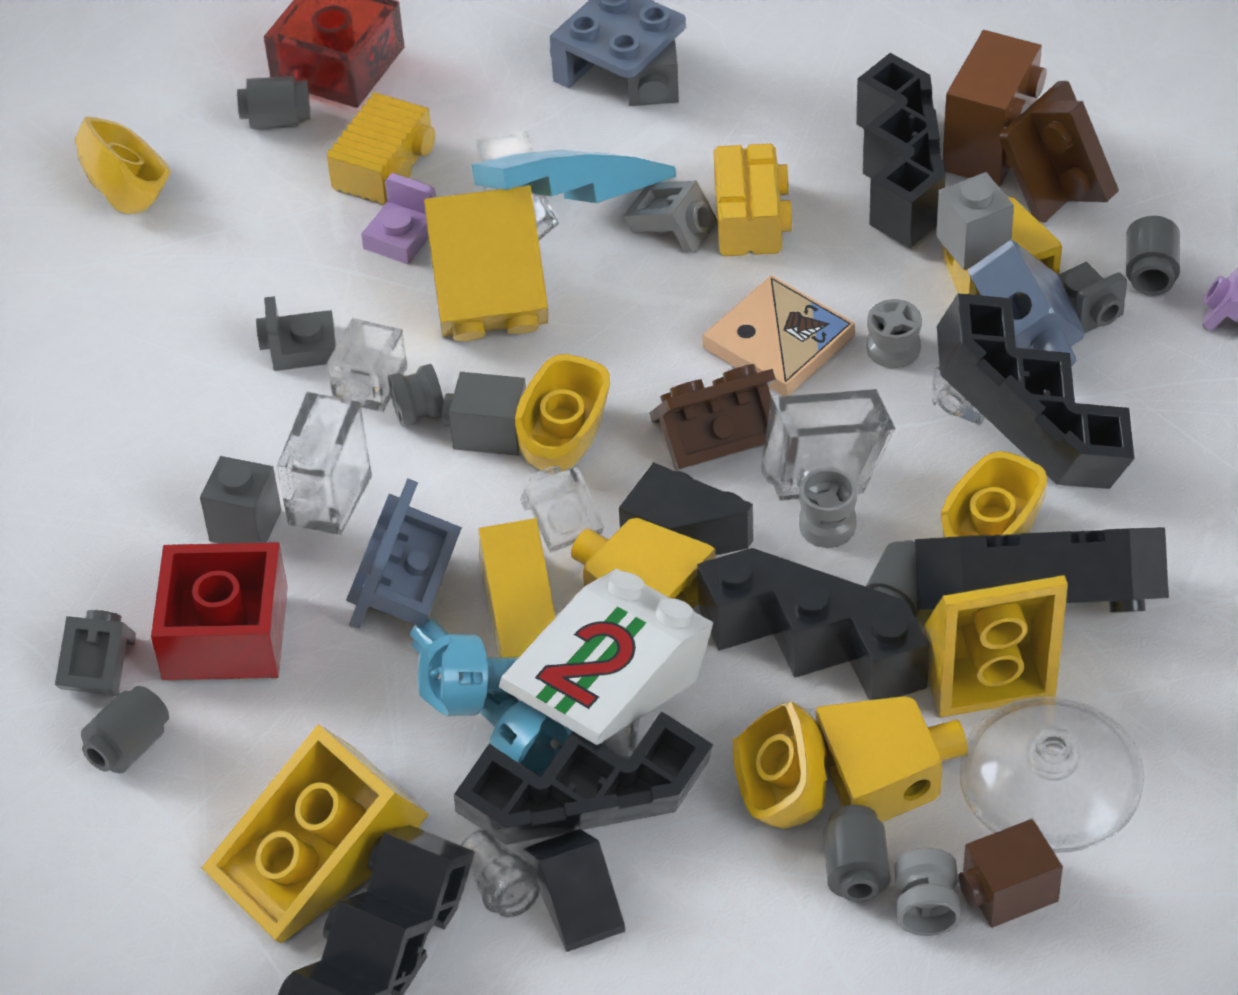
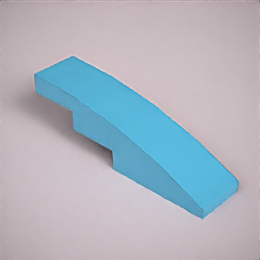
(577, 174)

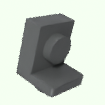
(1094, 298)
(296, 338)
(93, 653)

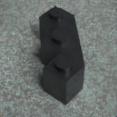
(900, 149)
(1031, 395)
(1097, 564)
(814, 620)
(583, 785)
(381, 933)

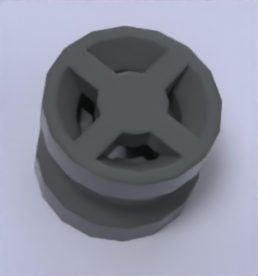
(416, 395)

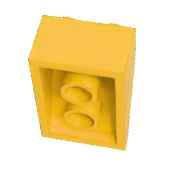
(995, 645)
(309, 835)

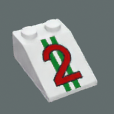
(610, 657)

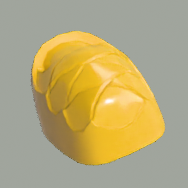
(120, 164)
(561, 411)
(995, 497)
(782, 766)

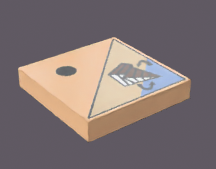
(780, 332)

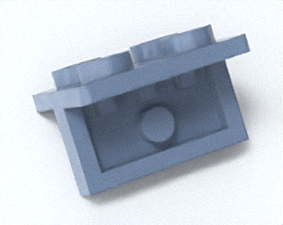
(403, 561)

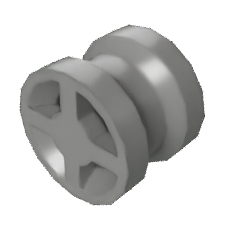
(894, 333)

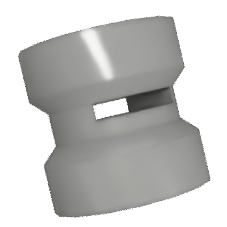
(827, 507)
(927, 897)

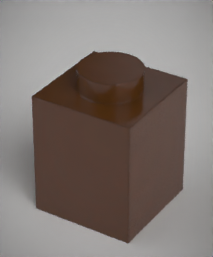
(1010, 873)

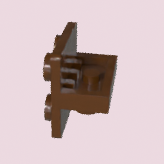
(1057, 154)
(717, 419)

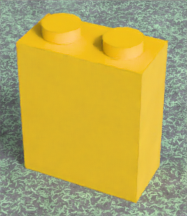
(486, 263)

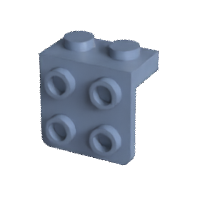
(614, 36)

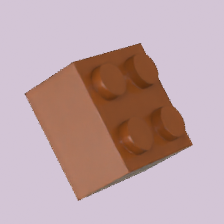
(986, 96)

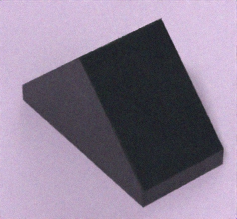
(576, 888)

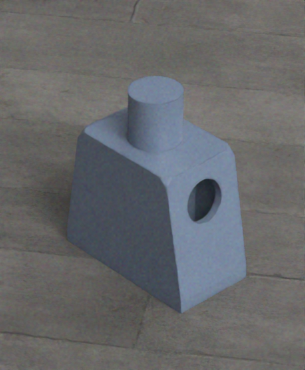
(1043, 312)

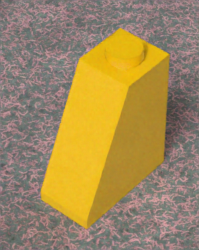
(515, 584)

